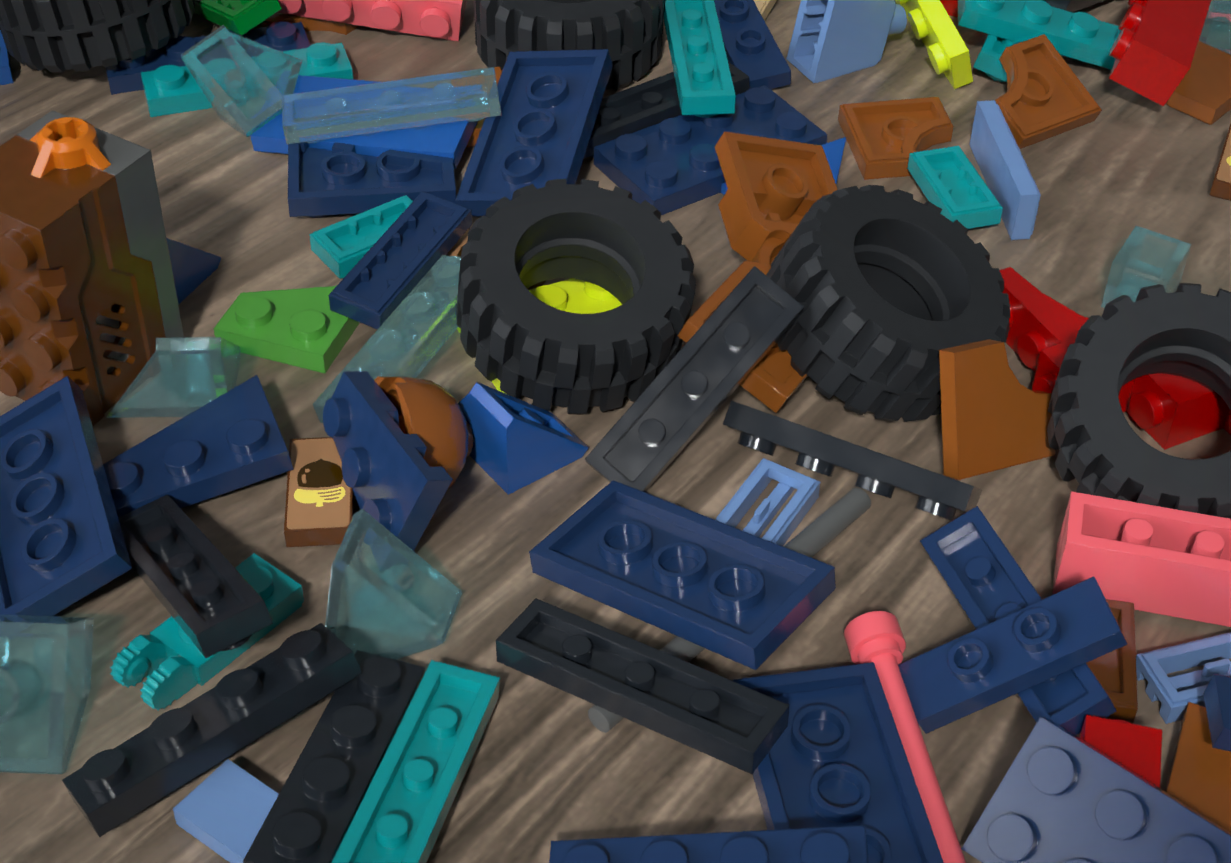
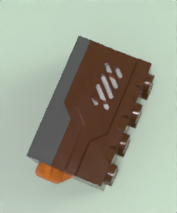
(80, 262)

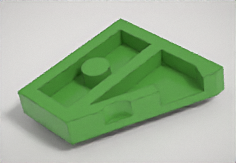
(287, 327)

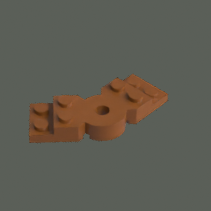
(766, 198)

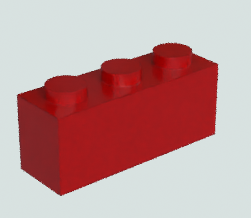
(1157, 45)

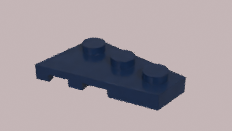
(352, 183)
(203, 454)
(381, 460)

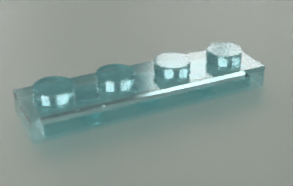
(390, 106)
(411, 332)

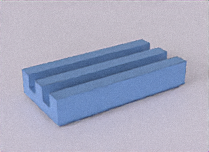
(792, 514)
(1188, 687)

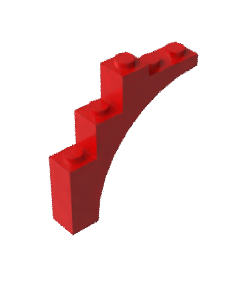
(1163, 404)

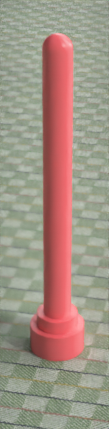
(879, 640)

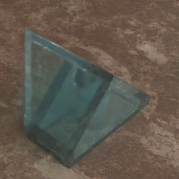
(242, 78)
(181, 378)
(386, 594)

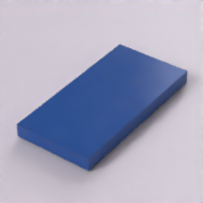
(436, 140)

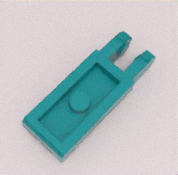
(173, 660)

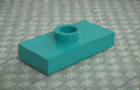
(955, 186)
(349, 240)

